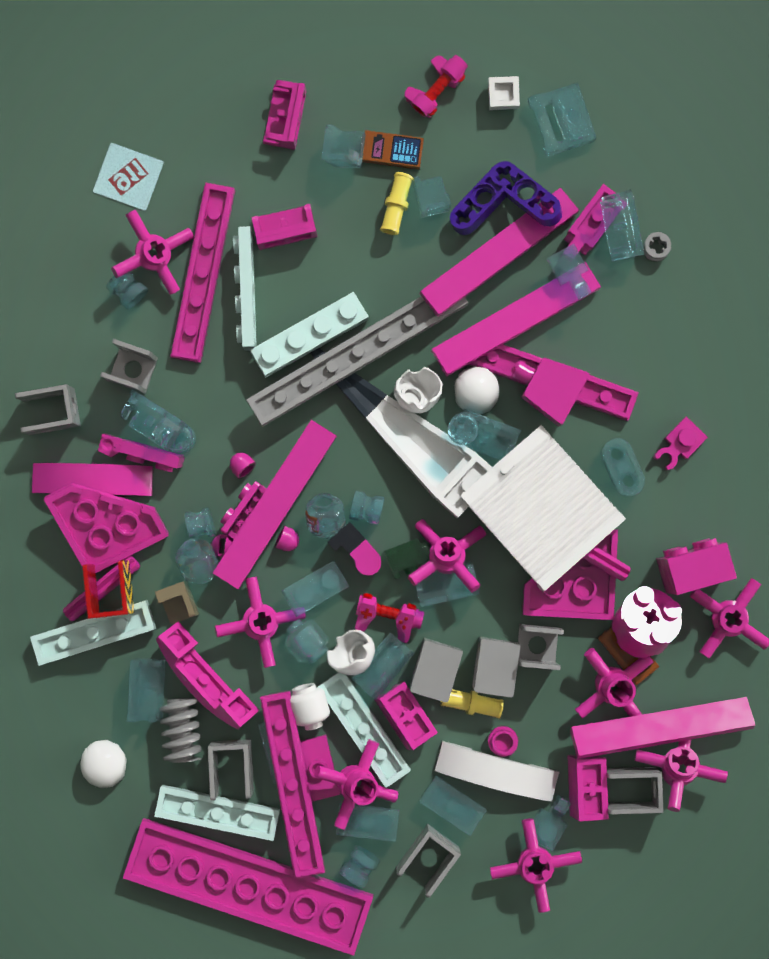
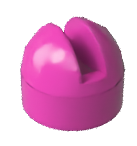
(241, 464)
(287, 539)
(216, 544)

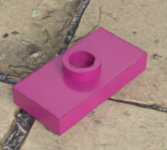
(315, 753)

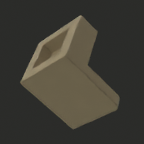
(177, 602)

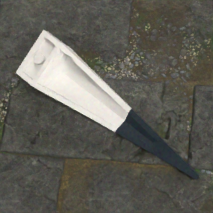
(426, 451)

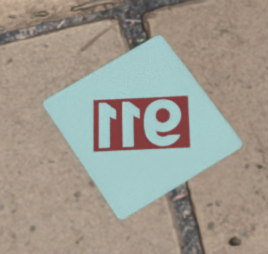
(128, 176)

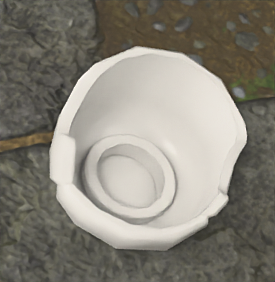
(418, 390)
(476, 390)
(352, 653)
(103, 764)

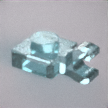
(569, 267)
(549, 824)

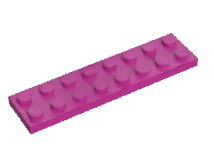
(248, 886)

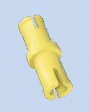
(396, 203)
(474, 703)

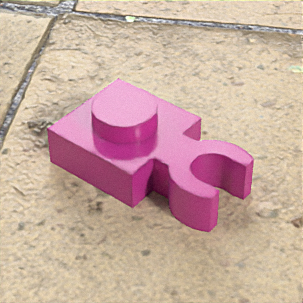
(683, 440)

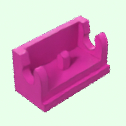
(285, 114)
(284, 227)
(406, 716)
(588, 788)

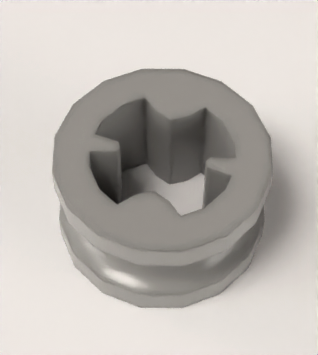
(662, 239)

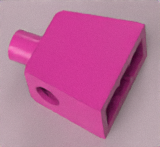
(551, 387)

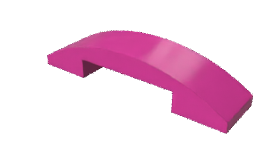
(107, 478)
(202, 680)

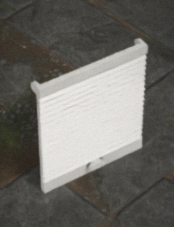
(542, 508)

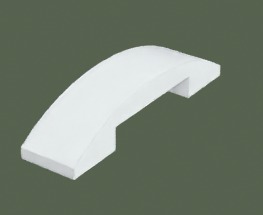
(496, 772)

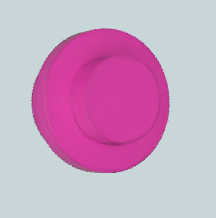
(503, 741)

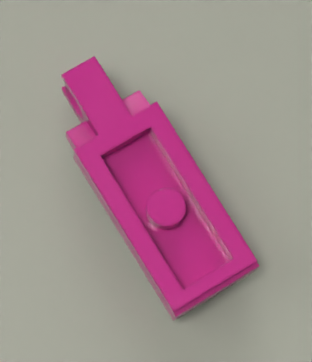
(590, 223)
(140, 452)

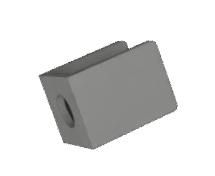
(125, 355)
(71, 408)
(543, 660)
(496, 667)
(435, 670)
(213, 747)
(655, 806)
(446, 865)

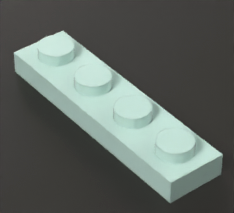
(245, 277)
(309, 334)
(91, 634)
(363, 725)
(217, 814)

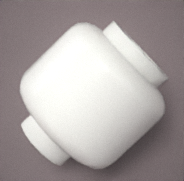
(309, 706)

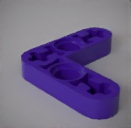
(500, 190)

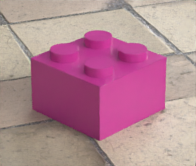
(696, 568)

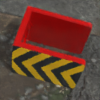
(92, 594)

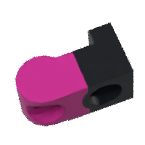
(365, 556)

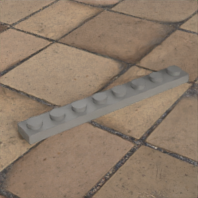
(346, 359)

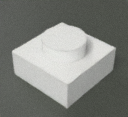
(503, 93)

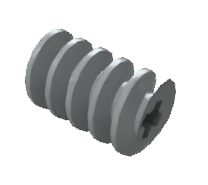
(181, 730)

